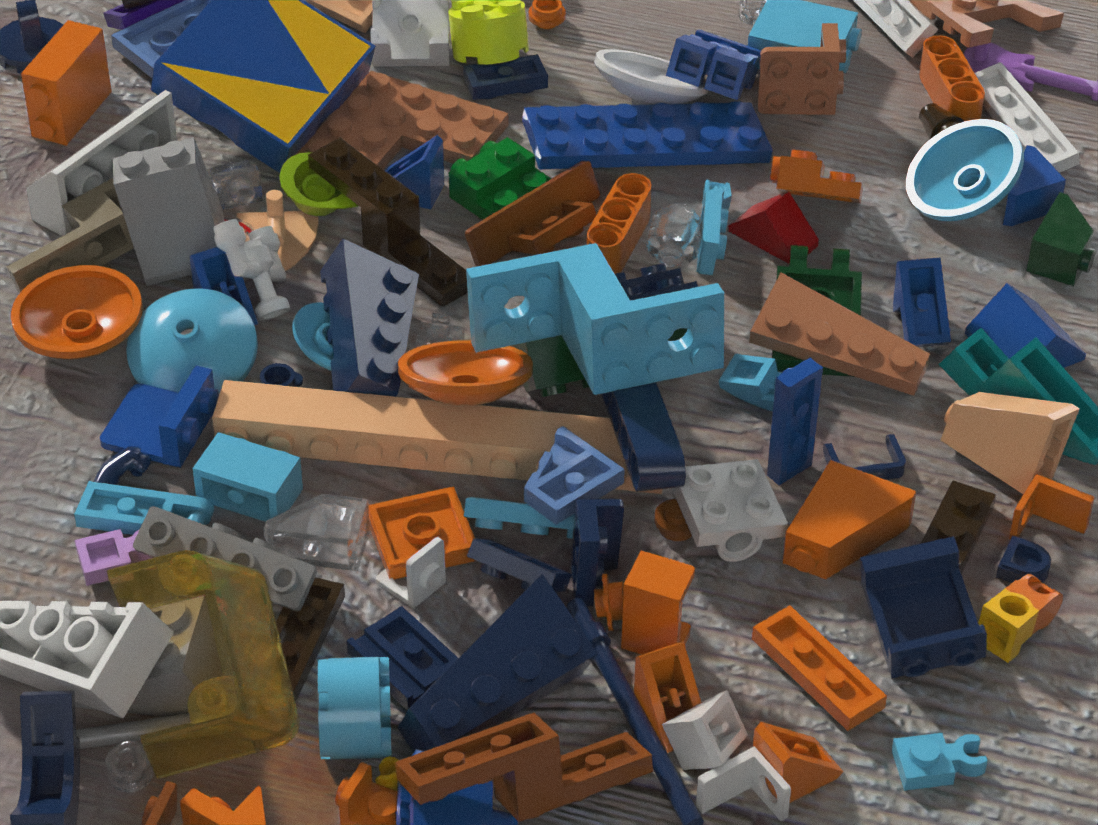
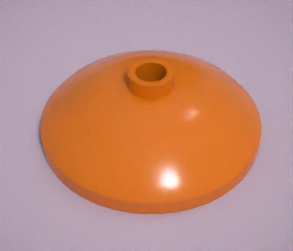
(76, 312)
(460, 376)

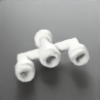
(255, 260)

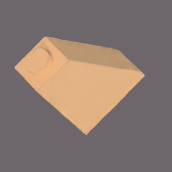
(1010, 435)

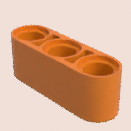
(950, 78)
(622, 219)

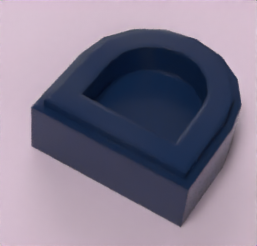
(1023, 558)

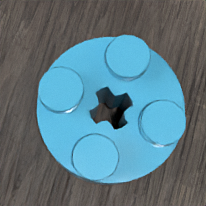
(354, 708)

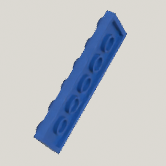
(646, 135)

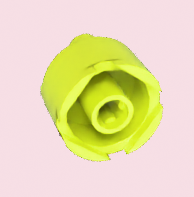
(488, 30)

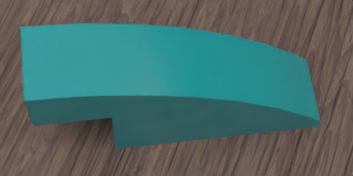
(1030, 373)

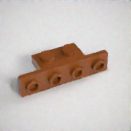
(538, 218)

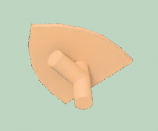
(294, 228)

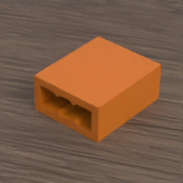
(66, 82)

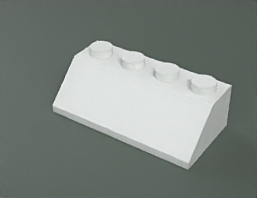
(93, 164)

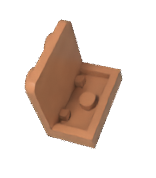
(802, 77)

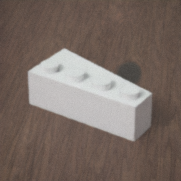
(90, 649)

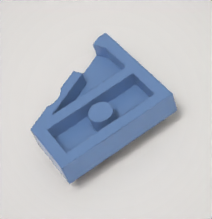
(570, 473)

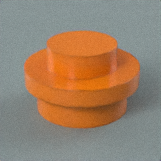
(547, 13)

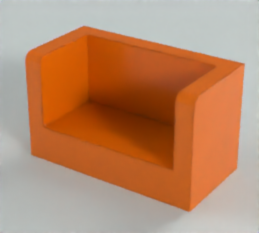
(654, 603)

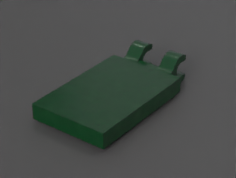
(836, 284)

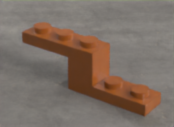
(524, 767)

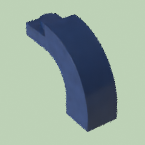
(48, 760)

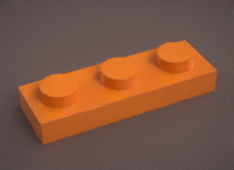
(819, 667)

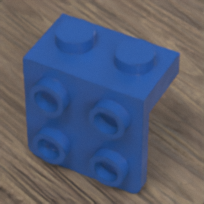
(163, 420)

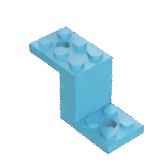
(609, 336)

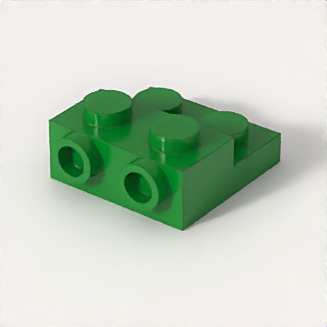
(494, 177)

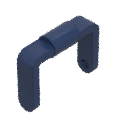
(884, 471)

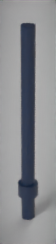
(635, 714)

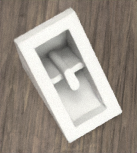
(706, 733)

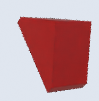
(775, 227)

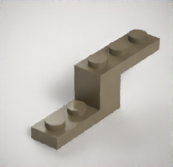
(95, 239)

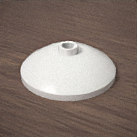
(644, 78)

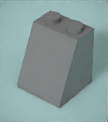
(167, 207)

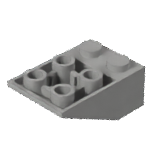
(184, 663)

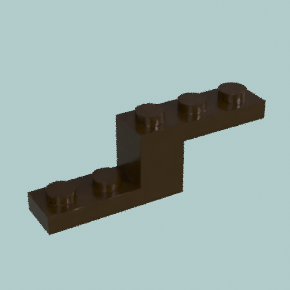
(390, 219)

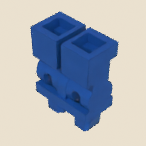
(726, 63)

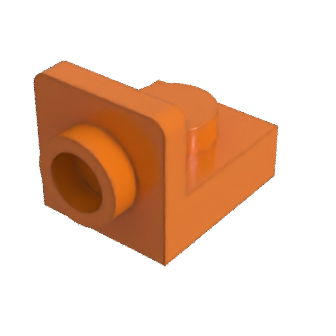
(365, 801)

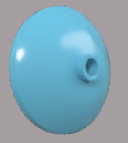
(965, 170)
(220, 339)

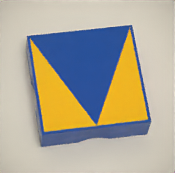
(263, 72)

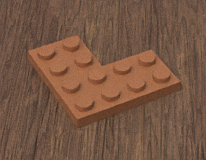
(397, 114)

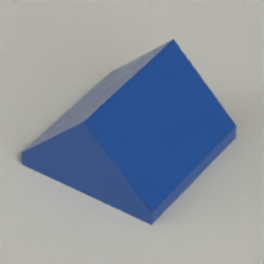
(1016, 319)

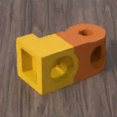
(1018, 614)

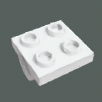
(730, 508)

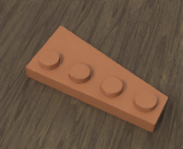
(815, 327)

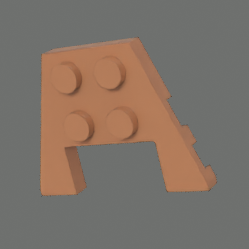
(970, 15)

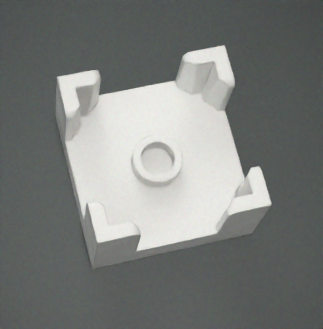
(410, 33)

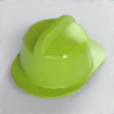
(309, 190)

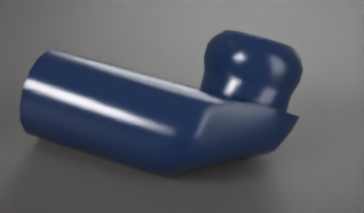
(128, 459)

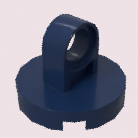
(26, 36)

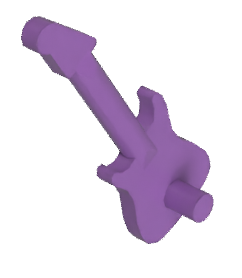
(1024, 72)

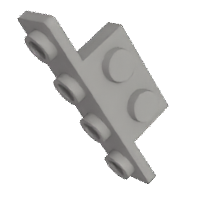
(169, 533)

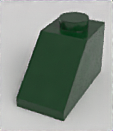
(1062, 243)

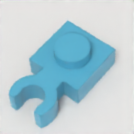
(930, 762)

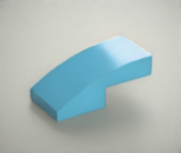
(751, 380)

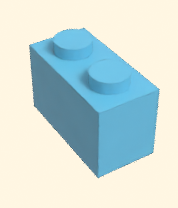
(247, 477)

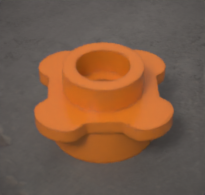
(609, 601)

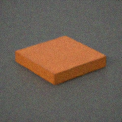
(411, 522)

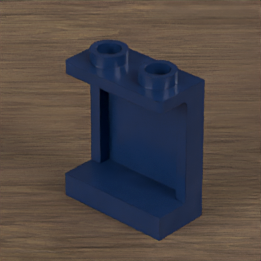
(922, 608)

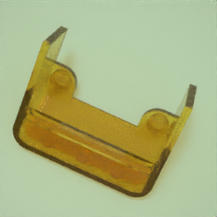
(254, 699)

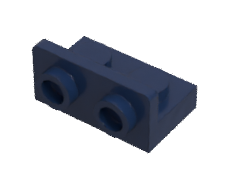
(595, 544)

